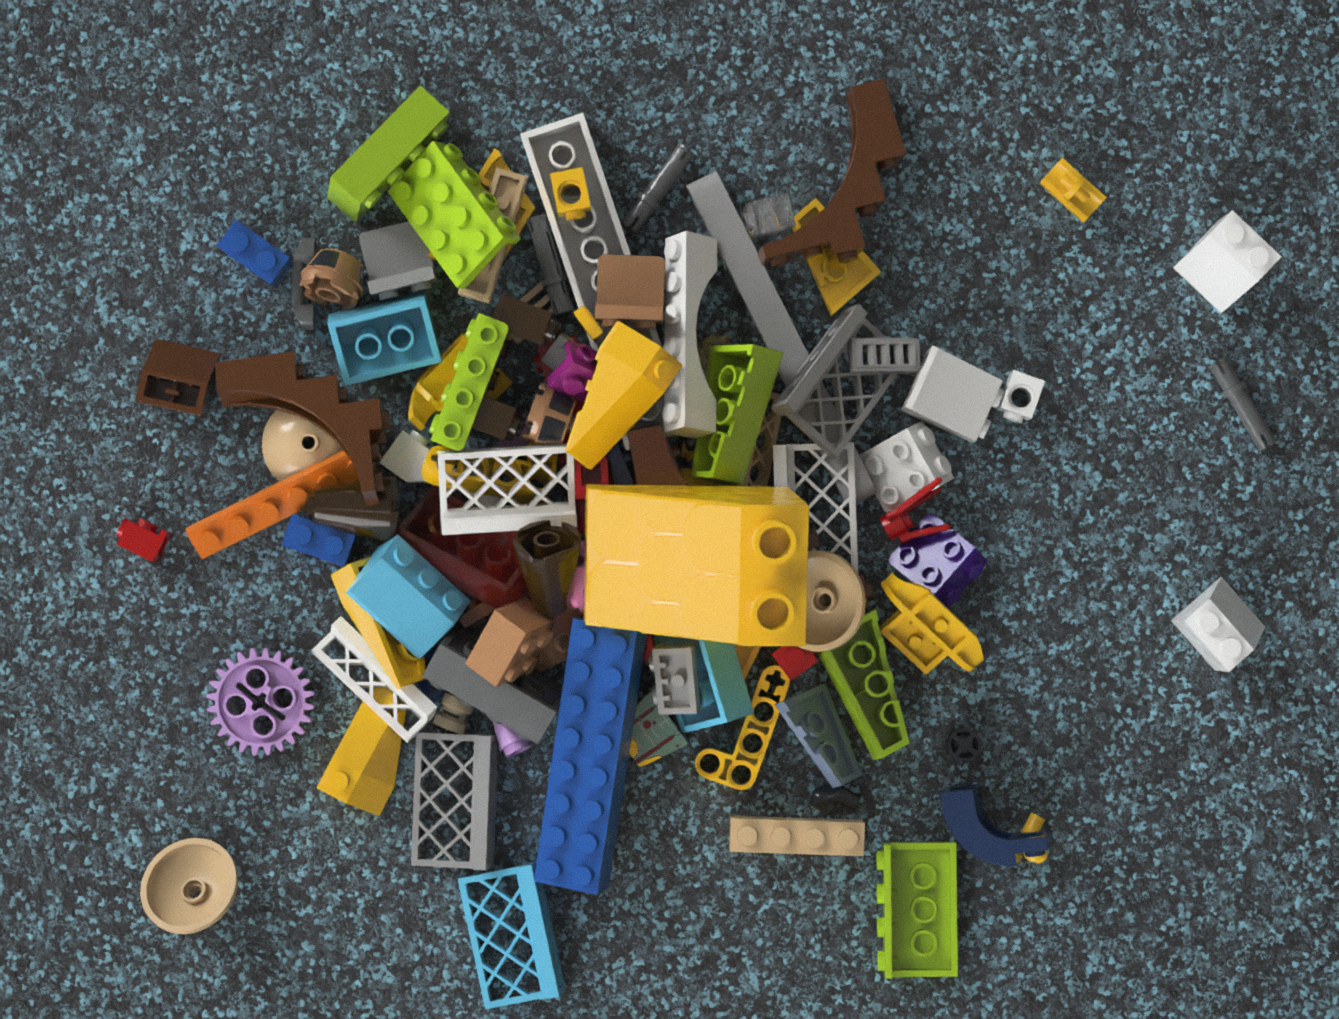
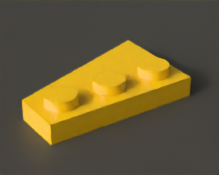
(836, 281)

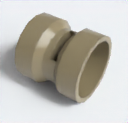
(448, 721)

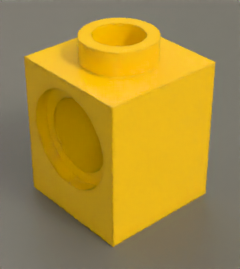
(566, 179)

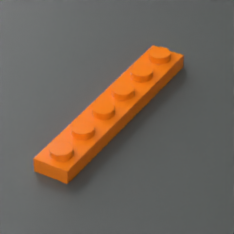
(268, 505)

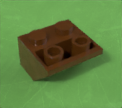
(178, 378)

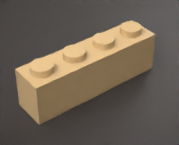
(797, 835)

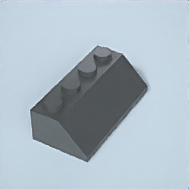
(523, 705)

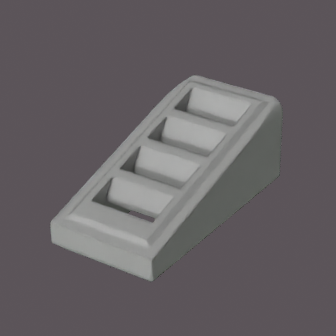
(905, 355)

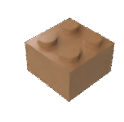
(511, 642)

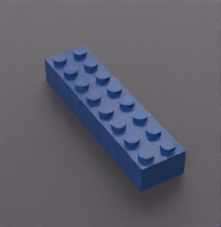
(590, 757)

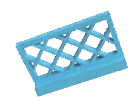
(540, 936)

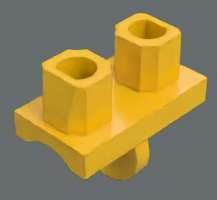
(1072, 190)

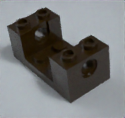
(530, 324)

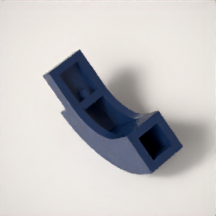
(980, 837)

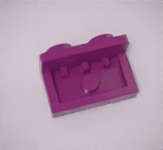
(573, 373)

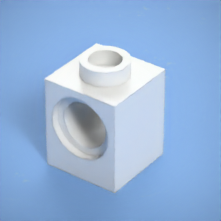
(1031, 386)

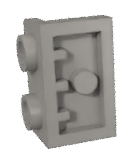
(675, 679)

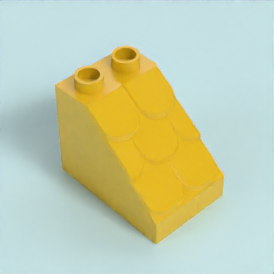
(698, 562)

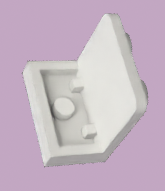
(905, 465)

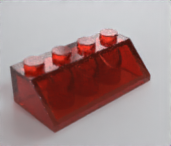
(474, 561)

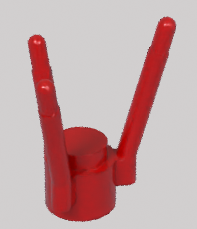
(899, 521)

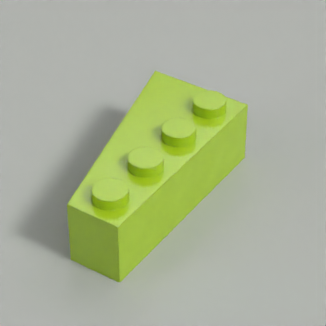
(387, 154)
(742, 385)
(867, 688)

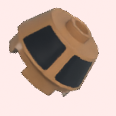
(333, 278)
(550, 417)

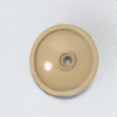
(284, 445)
(833, 624)
(181, 872)

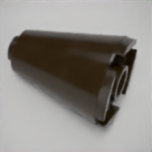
(345, 509)
(548, 563)

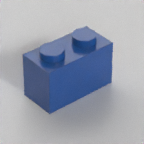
(255, 253)
(320, 540)

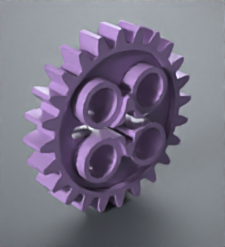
(244, 726)

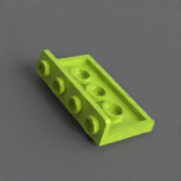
(452, 212)
(467, 390)
(918, 909)

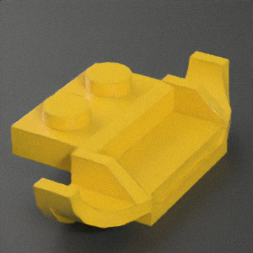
(432, 382)
(927, 628)

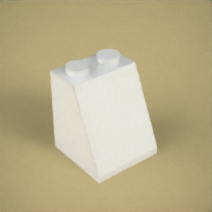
(1227, 261)
(953, 395)
(1220, 626)

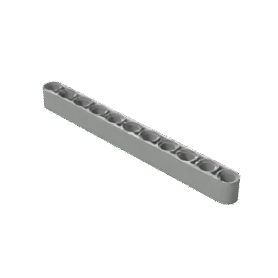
(768, 312)

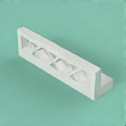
(358, 647)

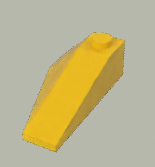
(625, 384)
(395, 658)
(366, 758)

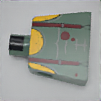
(653, 734)

